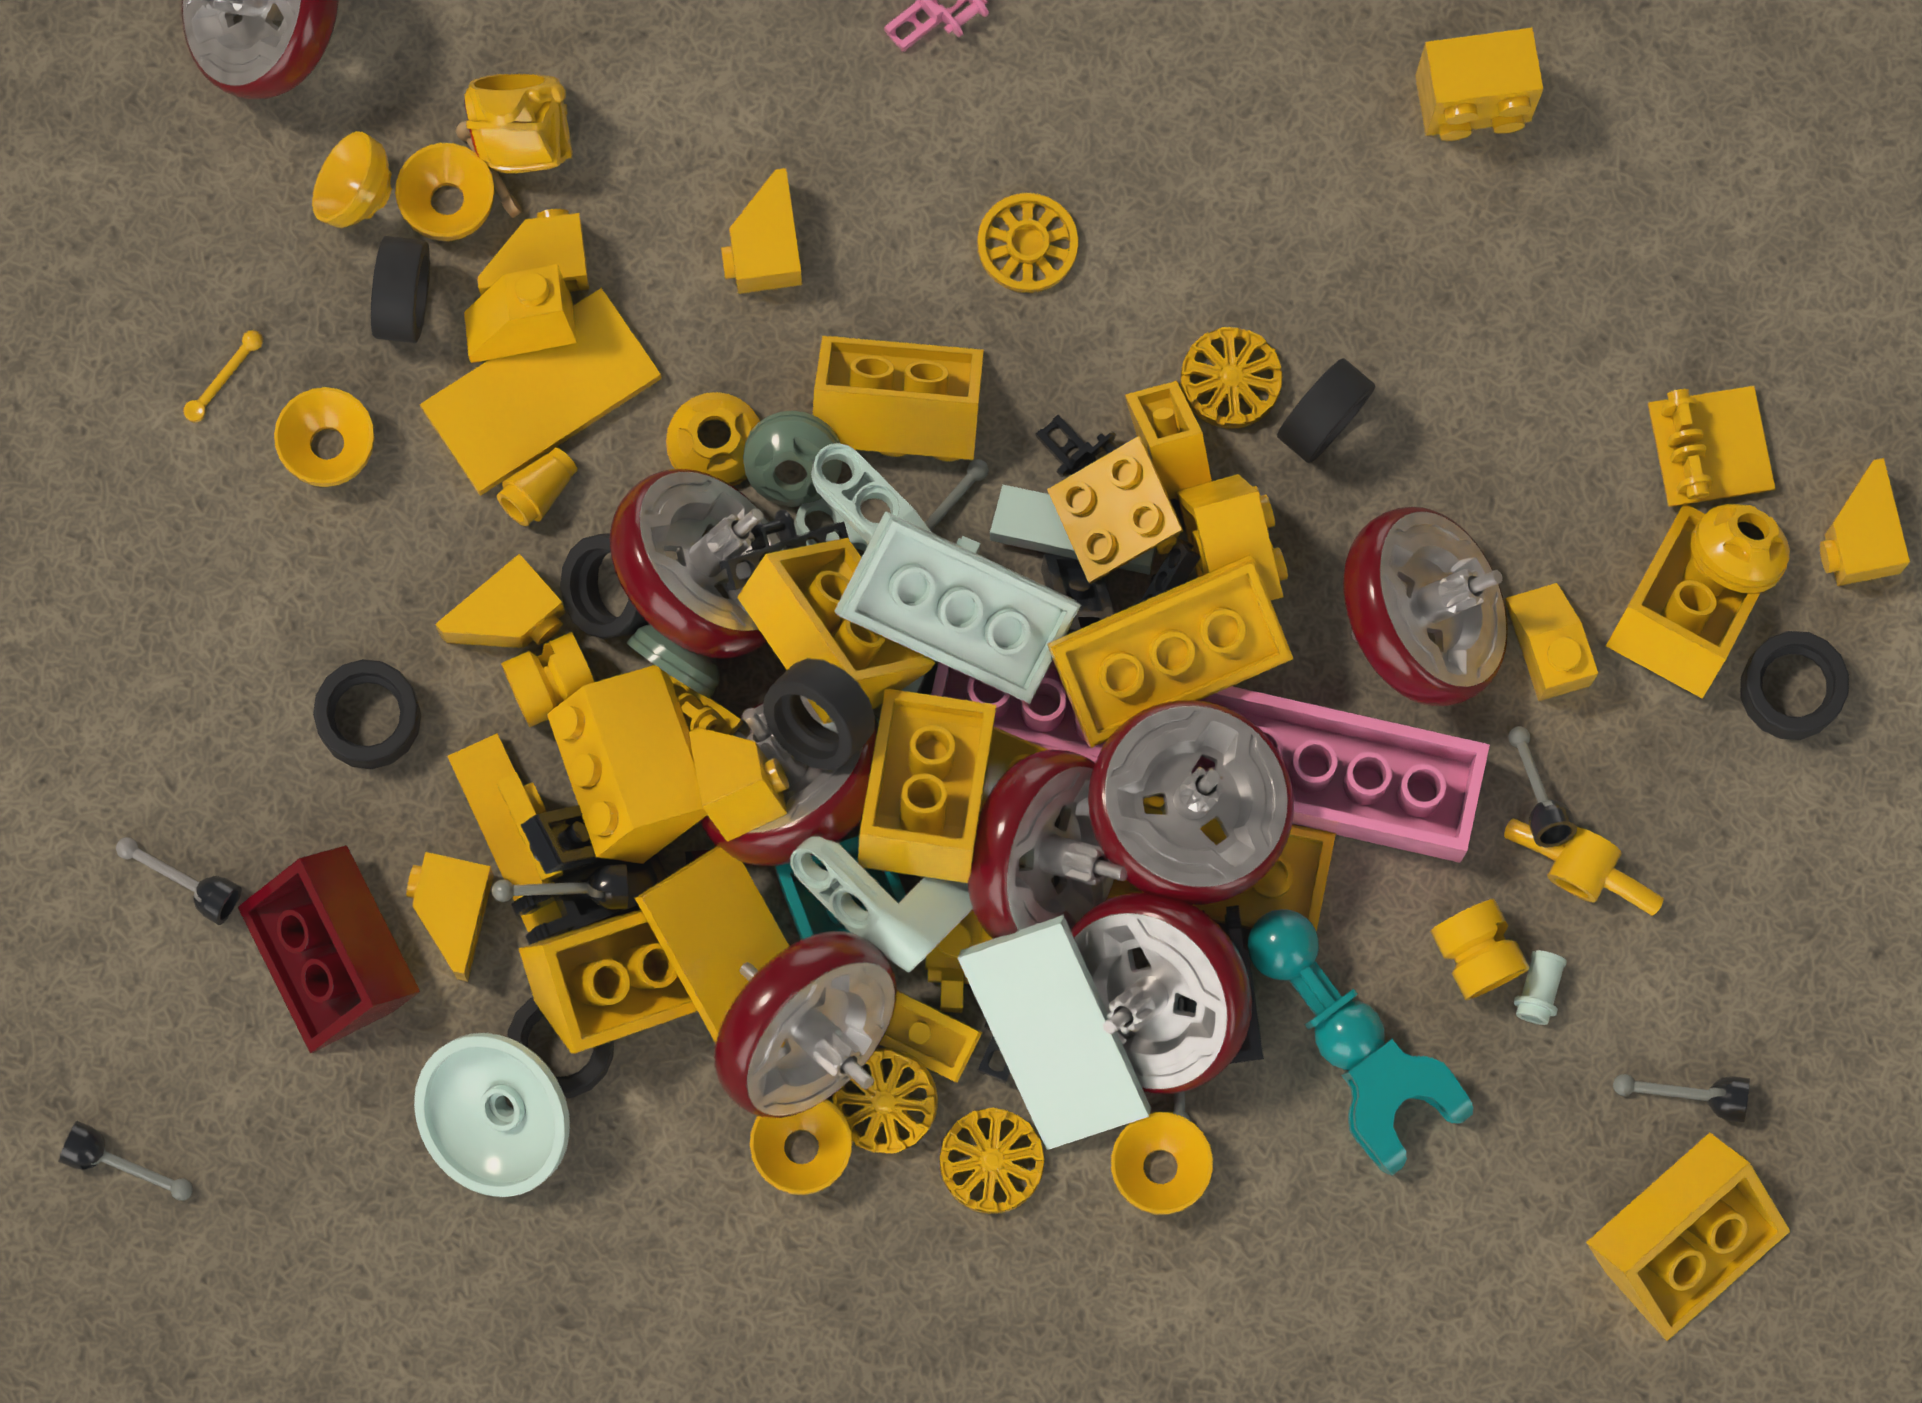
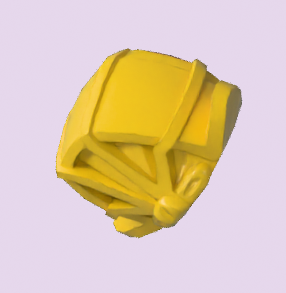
(518, 122)

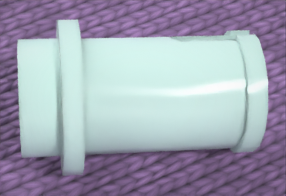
(1540, 988)

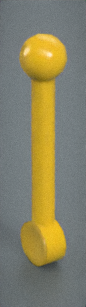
(195, 409)

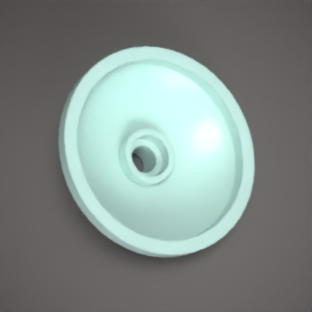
(474, 1129)

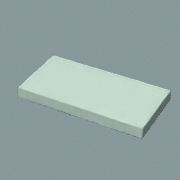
(956, 607)
(1053, 1032)

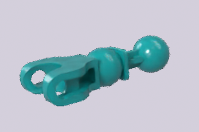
(1353, 1039)

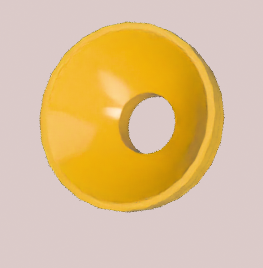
(444, 166)
(352, 182)
(312, 413)
(689, 453)
(1734, 558)
(1162, 1133)
(834, 1149)

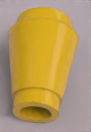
(536, 487)

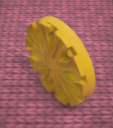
(1027, 242)
(1231, 377)
(888, 1101)
(991, 1161)

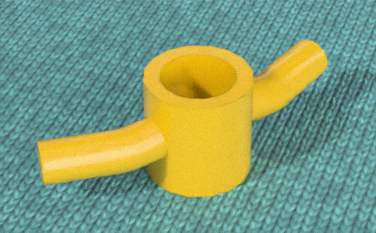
(1587, 866)

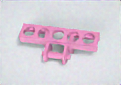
(937, 14)

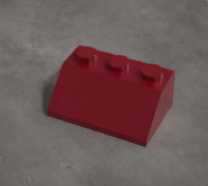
(328, 947)

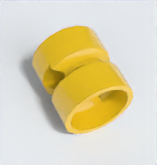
(547, 679)
(1479, 949)

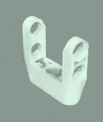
(844, 499)
(899, 930)

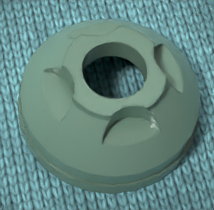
(794, 438)
(690, 668)

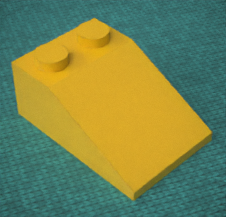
(1679, 616)
(926, 785)

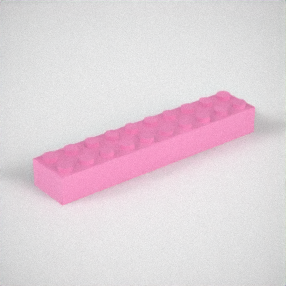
(1344, 768)

